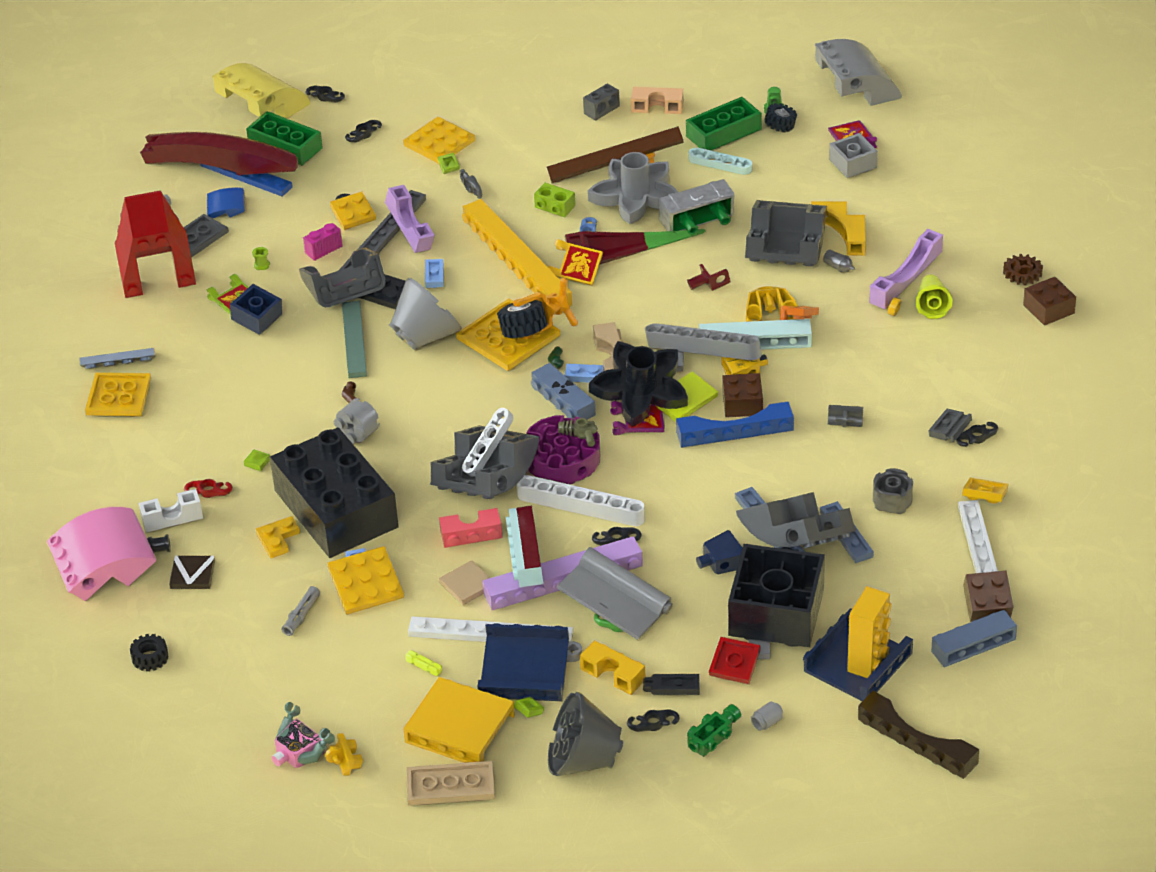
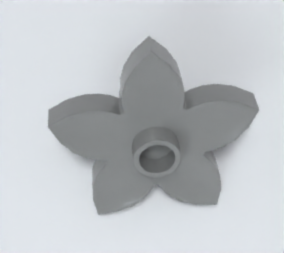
(633, 186)

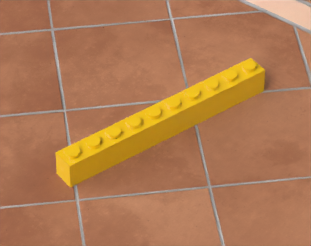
(511, 249)

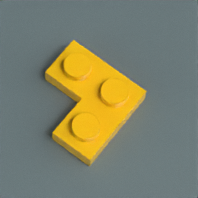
(273, 535)

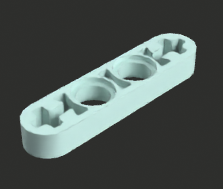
(738, 164)

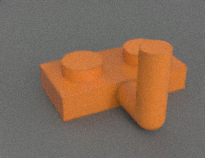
(798, 312)

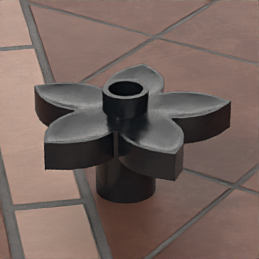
(640, 380)

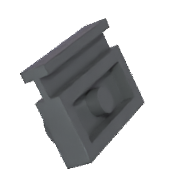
(950, 425)

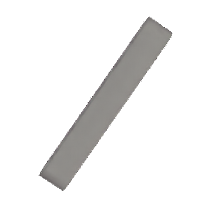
(703, 341)

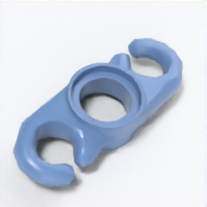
(587, 226)

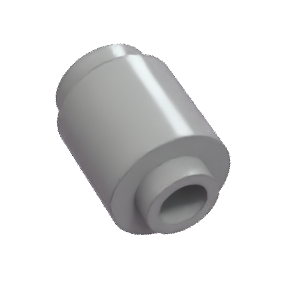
(767, 716)

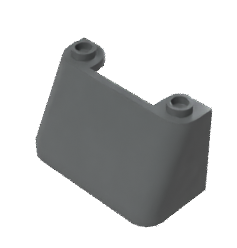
(346, 284)

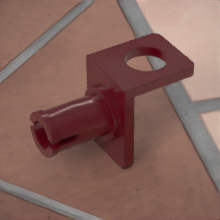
(710, 280)

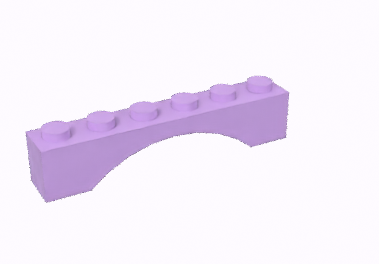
(922, 255)

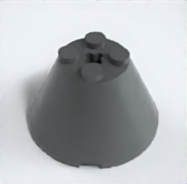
(583, 738)

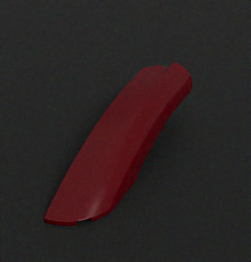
(218, 150)

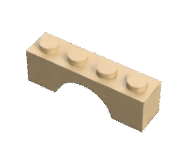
(605, 339)

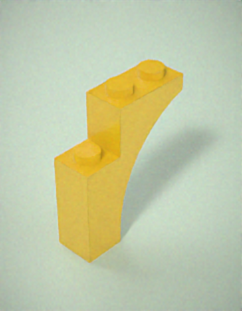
(848, 226)

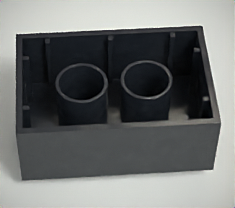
(334, 492)

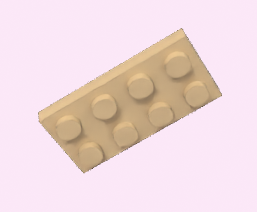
(450, 783)

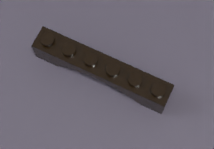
(950, 754)

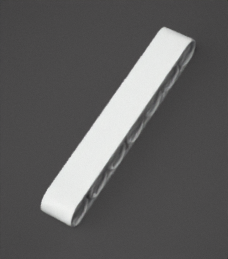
(581, 500)

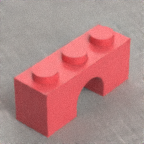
(458, 533)

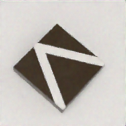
(192, 572)

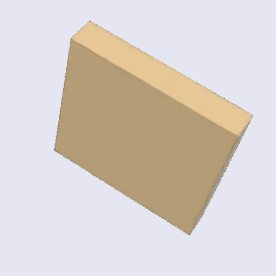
(464, 582)

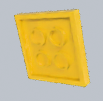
(438, 139)
(118, 394)
(365, 580)

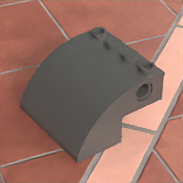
(786, 232)
(501, 472)
(796, 522)

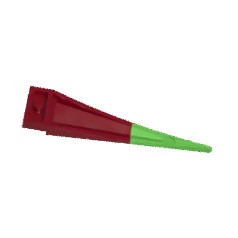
(623, 244)

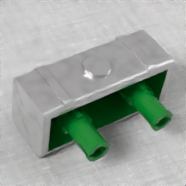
(697, 207)

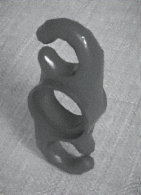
(470, 183)

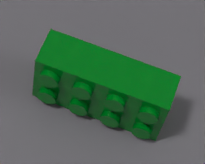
(723, 124)
(286, 135)

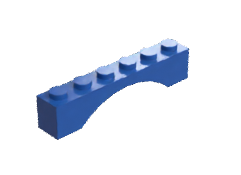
(699, 431)

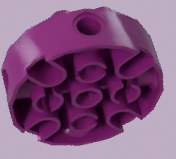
(562, 456)

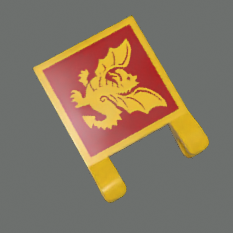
(579, 263)

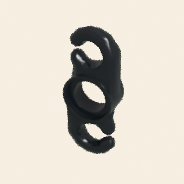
(320, 90)
(363, 135)
(968, 434)
(624, 532)
(661, 715)

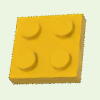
(352, 210)
(984, 489)

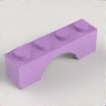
(400, 205)

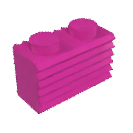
(322, 241)

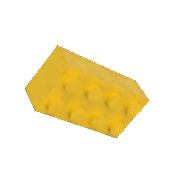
(868, 632)

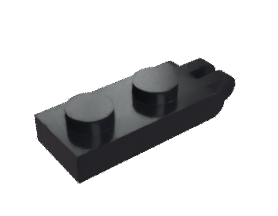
(672, 684)

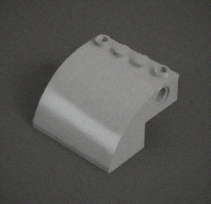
(856, 70)

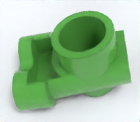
(774, 96)

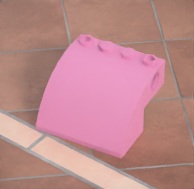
(101, 547)

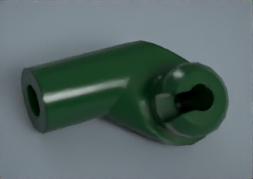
(554, 357)

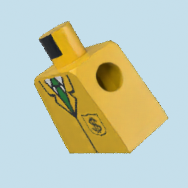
(742, 366)

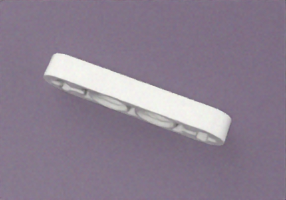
(485, 440)

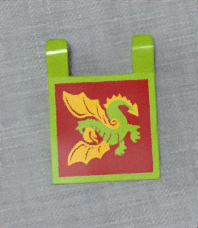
(226, 298)

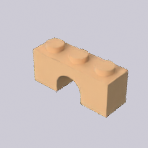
(646, 97)

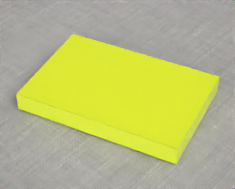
(698, 394)

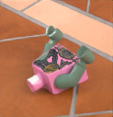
(298, 742)

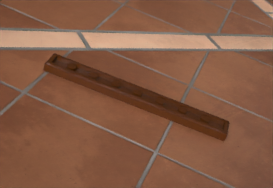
(603, 157)

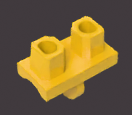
(342, 753)

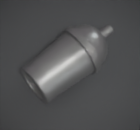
(838, 261)

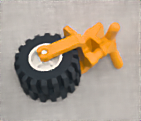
(534, 313)

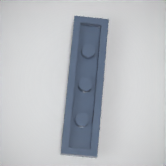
(109, 359)
(855, 544)

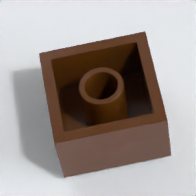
(1049, 300)
(742, 394)
(987, 594)

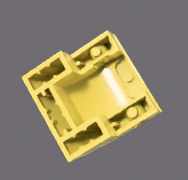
(260, 89)

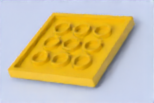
(487, 339)

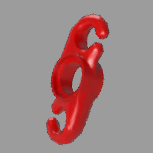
(215, 491)

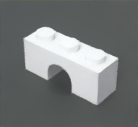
(158, 517)

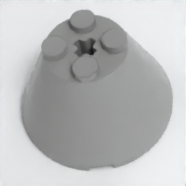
(420, 318)

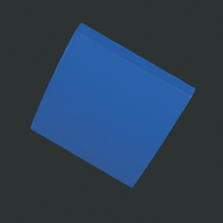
(225, 201)

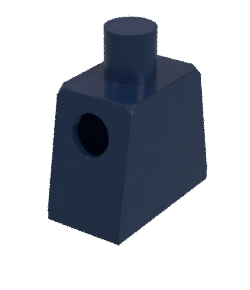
(721, 553)

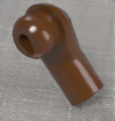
(349, 391)

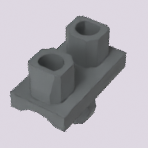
(845, 415)

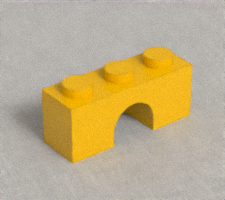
(600, 658)

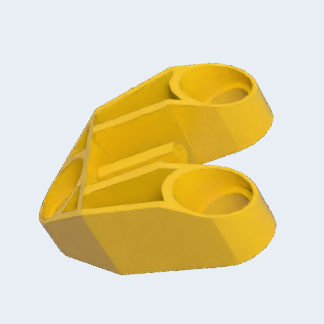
(768, 297)

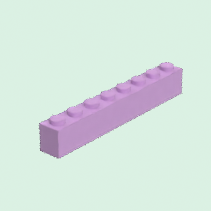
(505, 591)

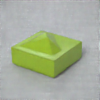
(448, 163)
(257, 460)
(529, 707)

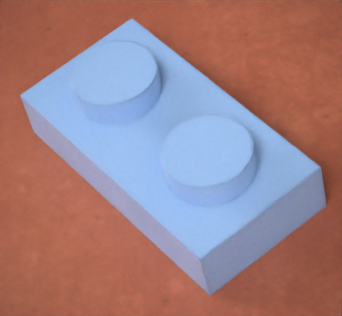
(434, 273)
(582, 372)

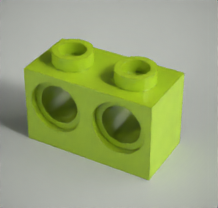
(554, 199)

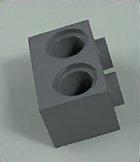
(601, 101)

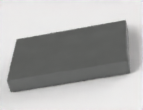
(203, 232)

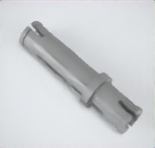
(290, 625)

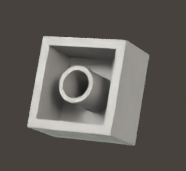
(853, 155)

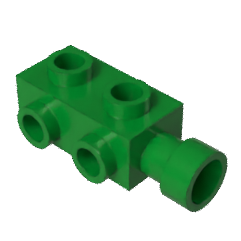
(712, 730)

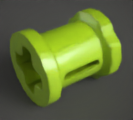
(260, 255)

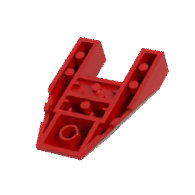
(150, 229)

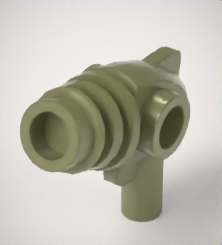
(581, 429)

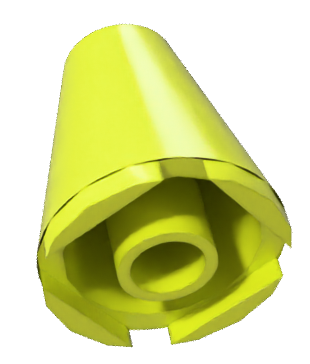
(933, 298)

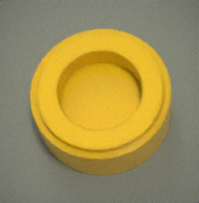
(894, 306)

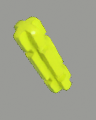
(423, 663)

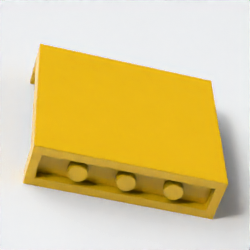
(457, 721)

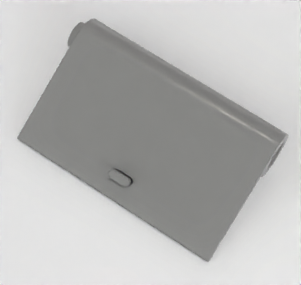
(615, 593)

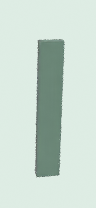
(354, 339)

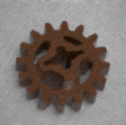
(1022, 269)

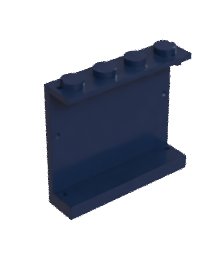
(525, 661)
(830, 661)

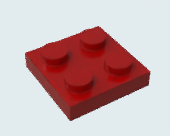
(734, 660)

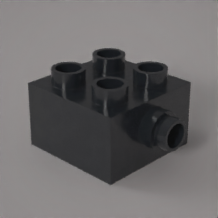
(776, 595)

